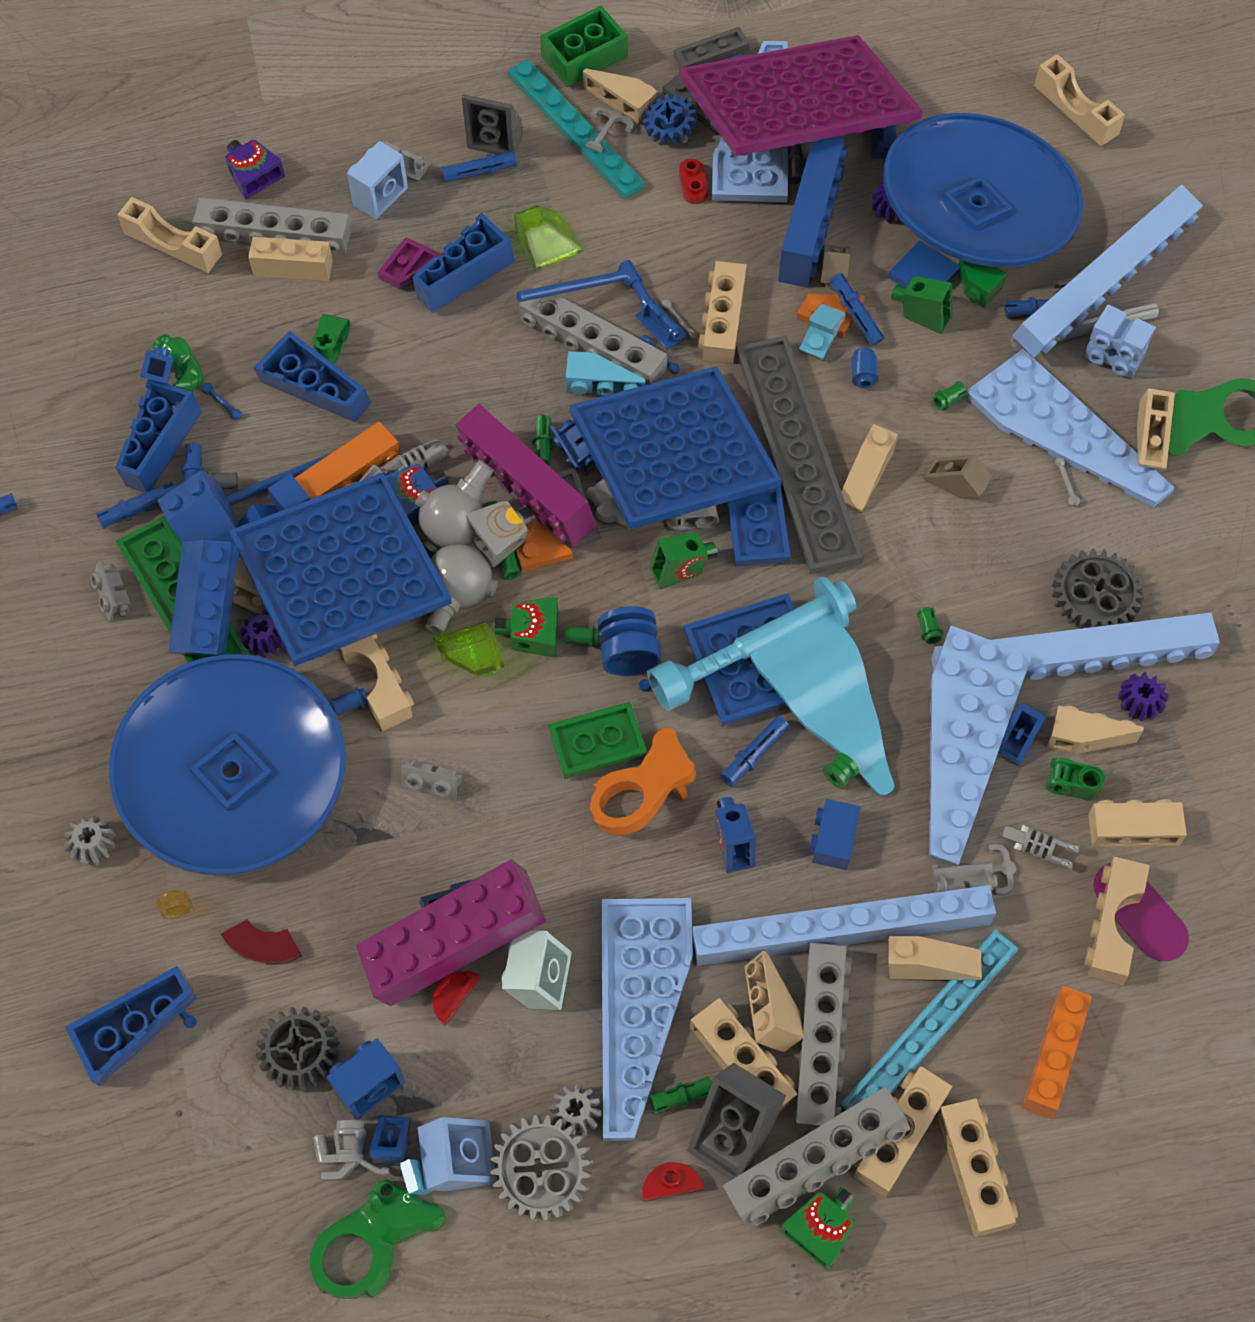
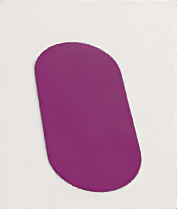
(1151, 924)

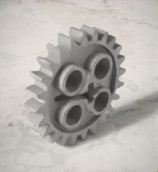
(544, 1195)

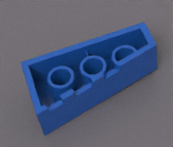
(463, 264)
(309, 376)
(156, 434)
(128, 1023)

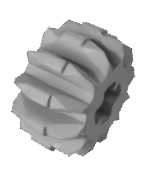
(79, 844)
(587, 1112)

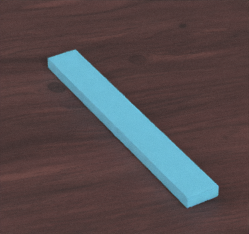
(932, 1023)

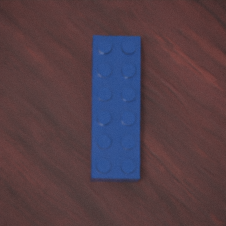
(812, 211)

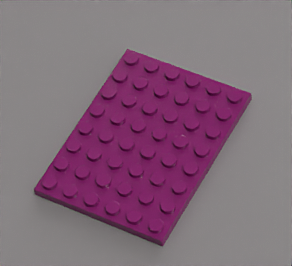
(799, 95)

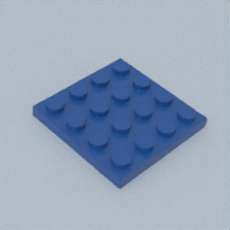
(738, 688)

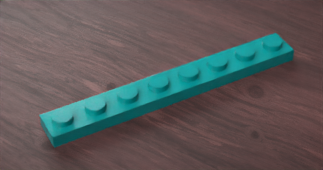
(575, 129)

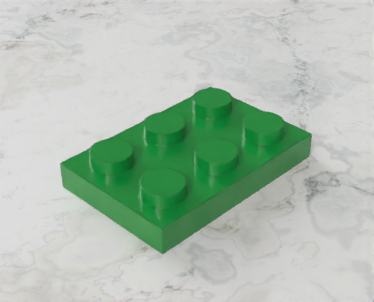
(597, 740)

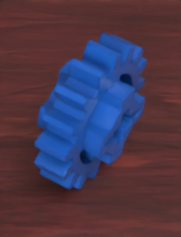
(677, 111)

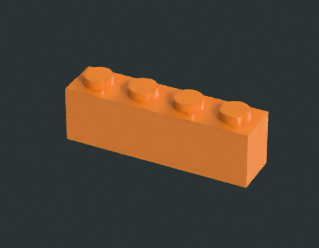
(350, 461)
(1056, 1052)

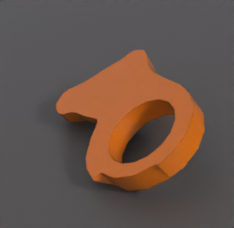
(662, 771)

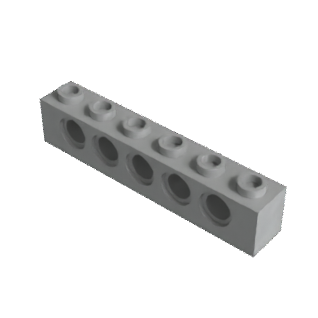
(242, 221)
(576, 326)
(822, 960)
(822, 1141)

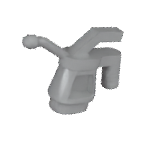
(349, 1145)

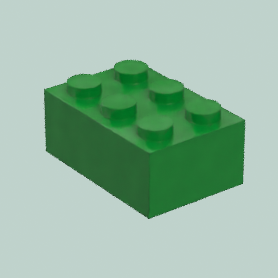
(583, 43)

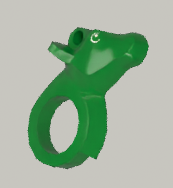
(1202, 413)
(381, 1222)

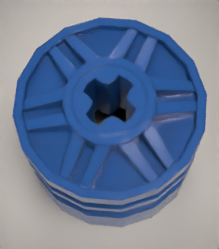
(629, 641)

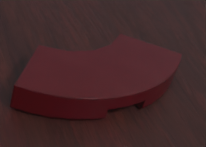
(261, 946)

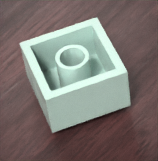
(537, 970)

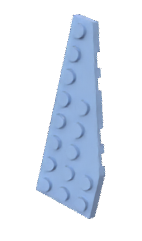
(755, 176)
(1038, 408)
(969, 712)
(642, 981)

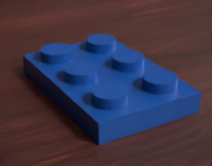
(759, 529)

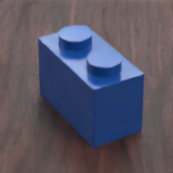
(836, 834)

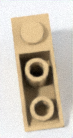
(1086, 732)
(772, 1008)

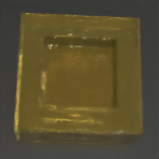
(175, 904)

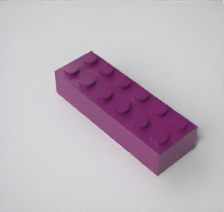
(526, 476)
(450, 933)

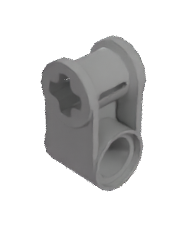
(698, 519)

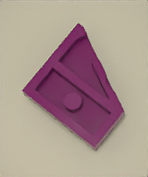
(405, 263)

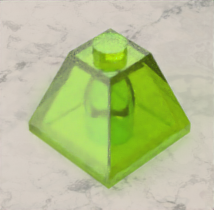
(545, 236)
(471, 649)

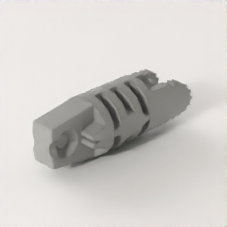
(424, 455)
(1039, 844)

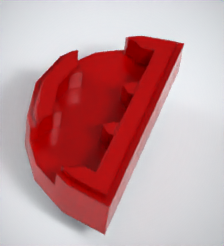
(451, 994)
(670, 1180)

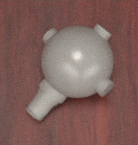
(445, 509)
(466, 578)

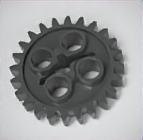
(1106, 572)

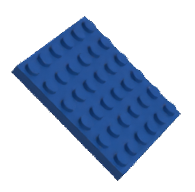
(674, 447)
(339, 568)

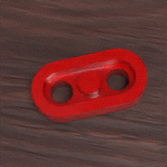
(693, 176)

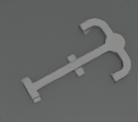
(614, 116)
(1007, 868)

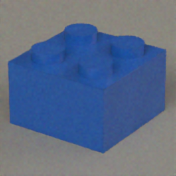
(366, 1078)

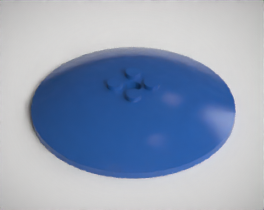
(969, 159)
(219, 715)

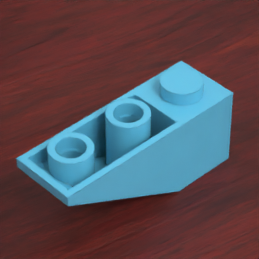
(596, 375)

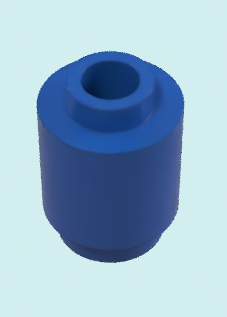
(864, 368)

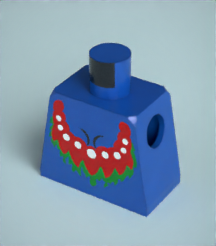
(410, 483)
(735, 835)

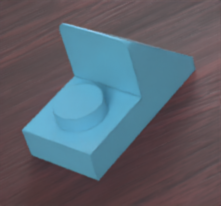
(822, 331)

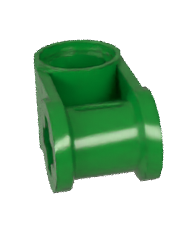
(330, 336)
(1073, 779)

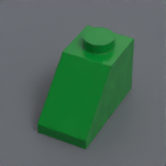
(980, 282)

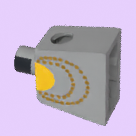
(499, 530)

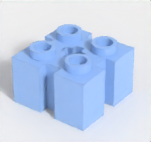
(1119, 341)

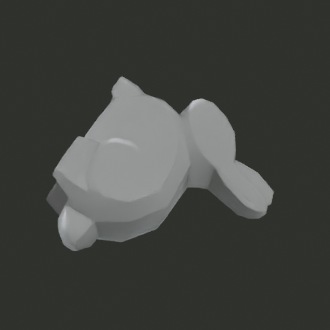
(606, 507)

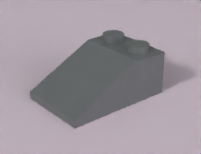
(491, 125)
(735, 1121)

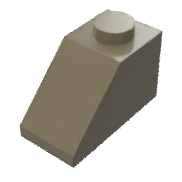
(835, 261)
(959, 475)

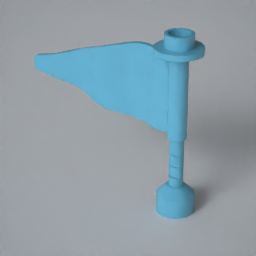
(814, 672)

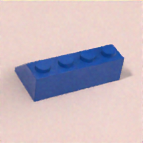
(203, 598)

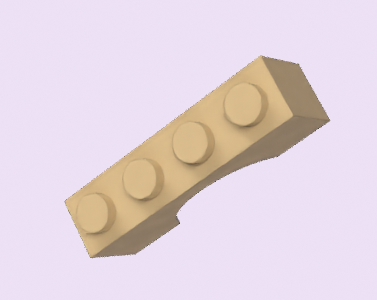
(1058, 84)
(147, 226)
(387, 700)
(1111, 955)

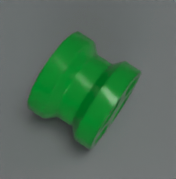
(841, 770)

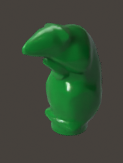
(185, 365)

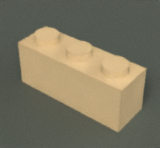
(290, 258)
(1137, 823)

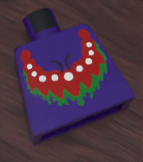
(253, 167)

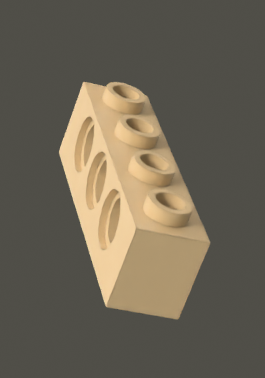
(723, 312)
(725, 1052)
(932, 1092)
(982, 1217)

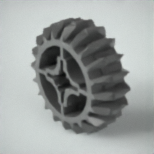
(286, 1049)

